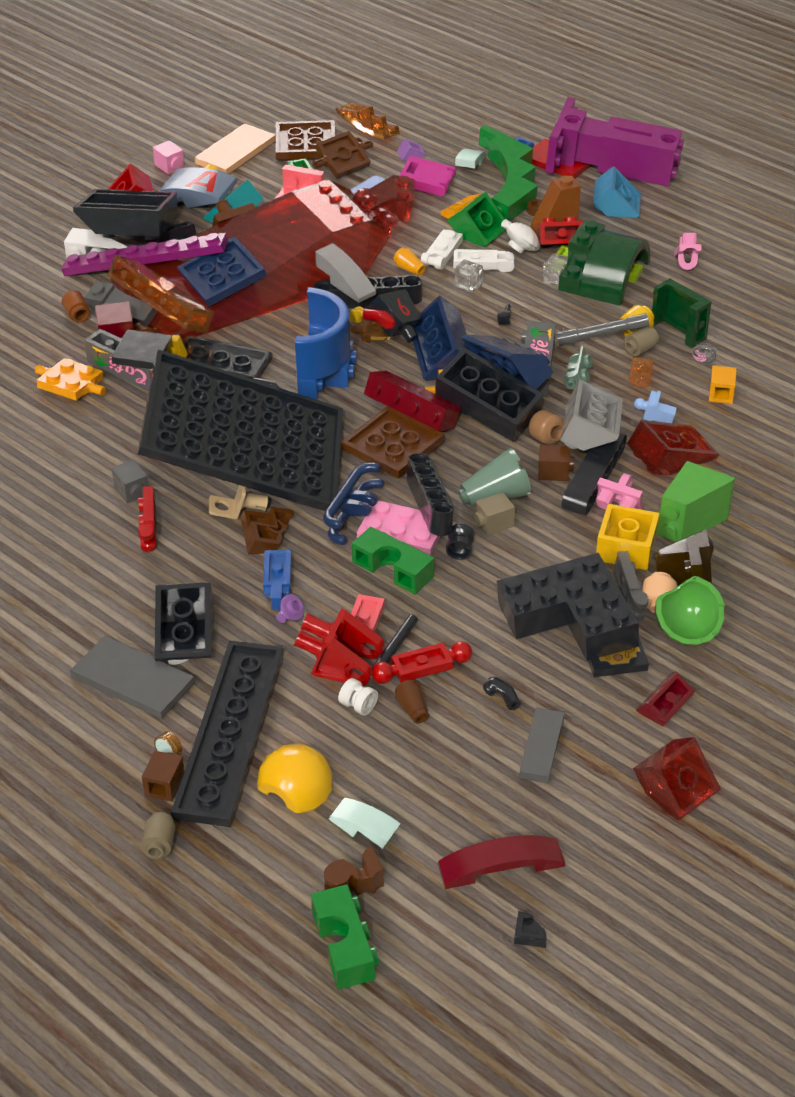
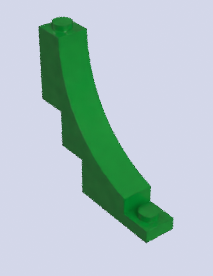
(516, 166)

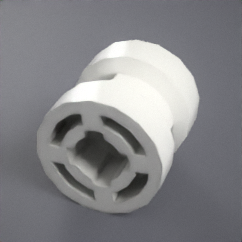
(357, 696)

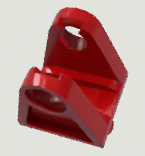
(340, 646)

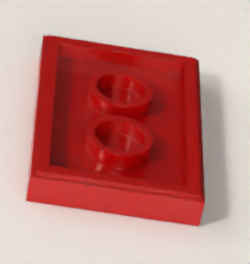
(540, 157)

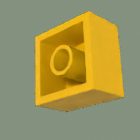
(628, 531)

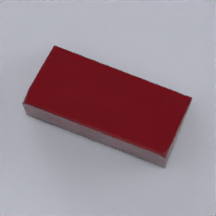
(666, 699)

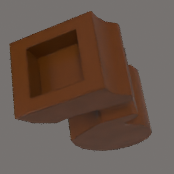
(359, 881)

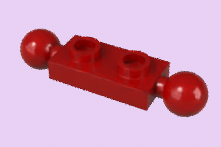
(421, 662)

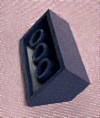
(438, 337)
(512, 358)

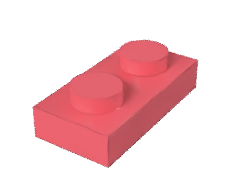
(368, 610)

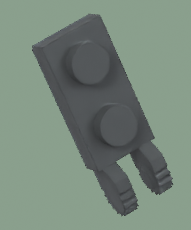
(626, 578)

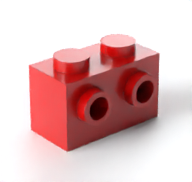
(557, 232)

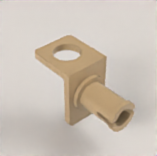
(241, 500)

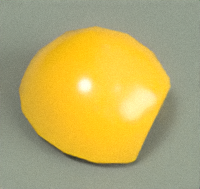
(297, 776)

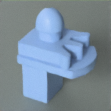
(654, 409)

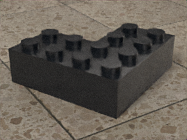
(574, 595)

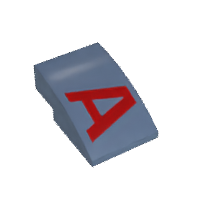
(199, 185)

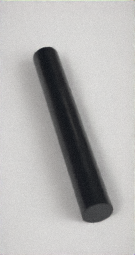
(398, 639)

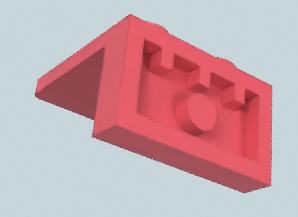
(298, 178)

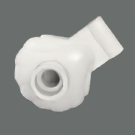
(521, 236)

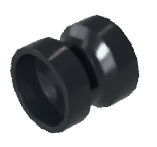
(460, 542)

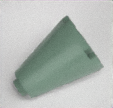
(497, 476)

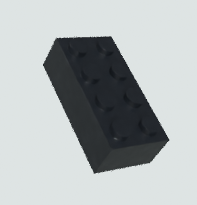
(489, 394)

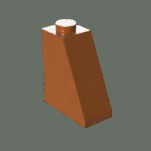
(559, 201)

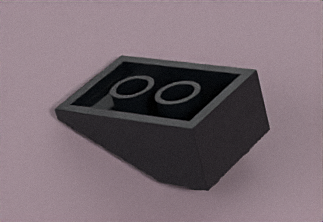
(183, 621)

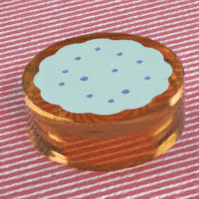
(168, 742)

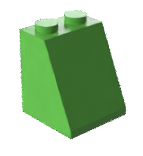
(694, 502)

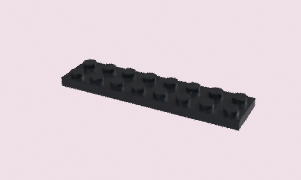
(228, 734)

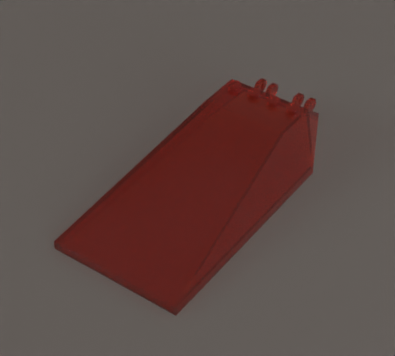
(284, 241)

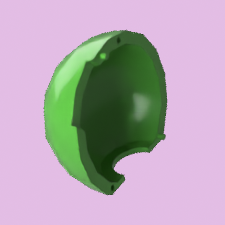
(690, 612)

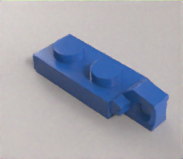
(277, 576)

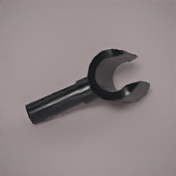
(503, 317)

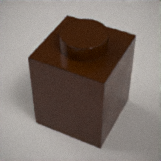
(554, 463)
(163, 776)

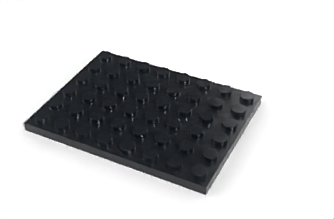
(242, 431)

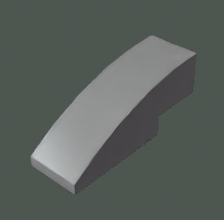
(344, 273)

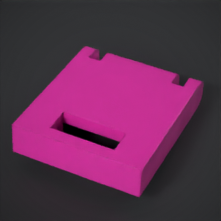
(429, 175)

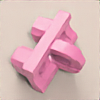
(688, 246)
(619, 492)

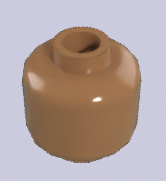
(546, 427)

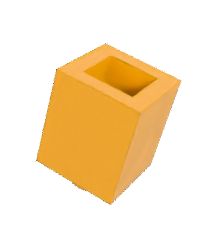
(722, 384)

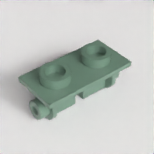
(578, 368)

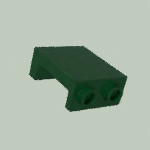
(682, 310)

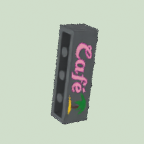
(540, 339)
(99, 351)

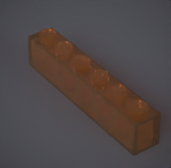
(160, 294)

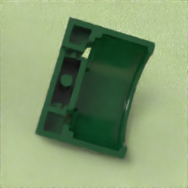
(601, 262)

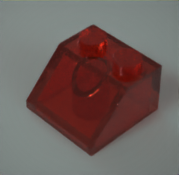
(396, 194)
(677, 777)

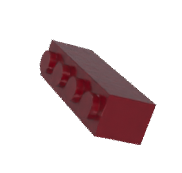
(412, 400)

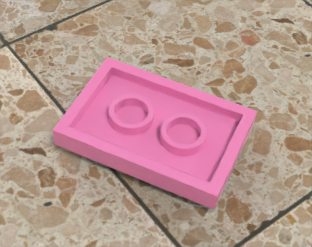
(401, 523)

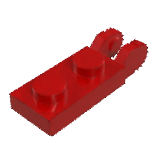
(147, 520)

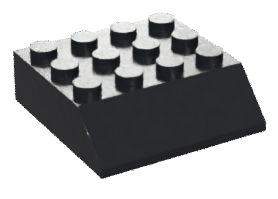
(128, 212)

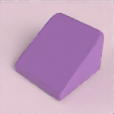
(409, 149)

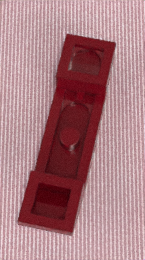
(499, 855)

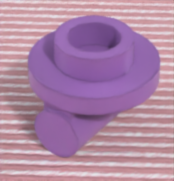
(291, 609)

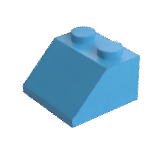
(616, 195)

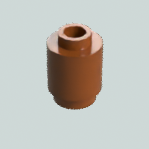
(76, 306)

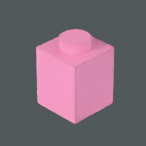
(168, 157)

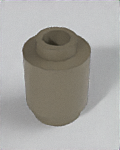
(641, 341)
(158, 835)

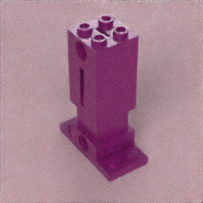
(632, 147)

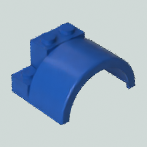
(327, 353)

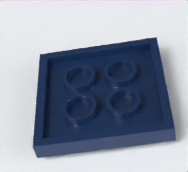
(222, 273)

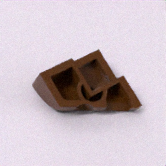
(264, 530)

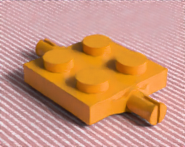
(70, 379)

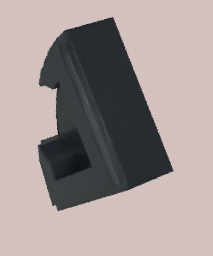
(529, 932)

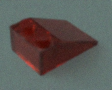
(669, 446)

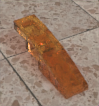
(365, 120)

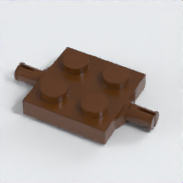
(342, 154)

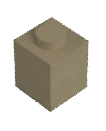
(494, 513)

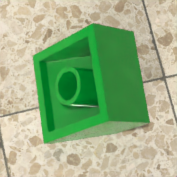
(478, 221)

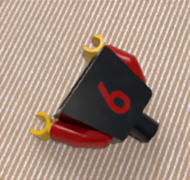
(392, 312)

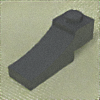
(106, 293)

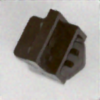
(687, 558)

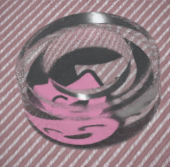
(705, 353)

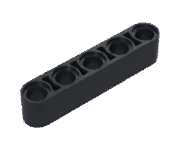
(382, 285)
(598, 463)
(430, 494)

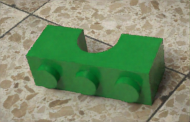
(411, 566)
(351, 958)

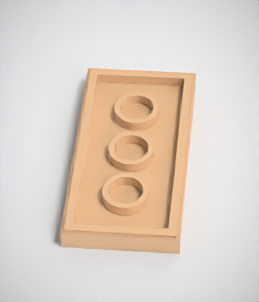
(235, 148)

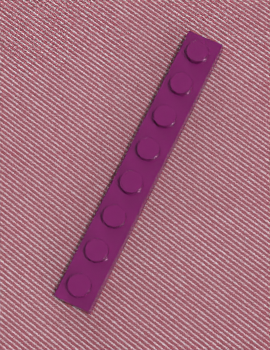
(146, 254)

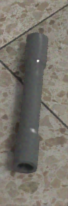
(629, 323)

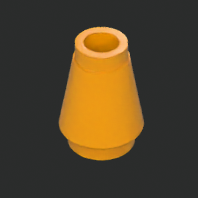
(409, 261)

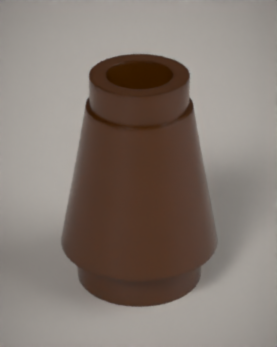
(411, 699)

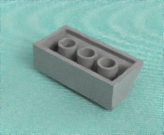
(591, 417)

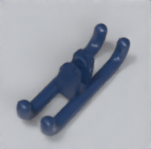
(352, 502)

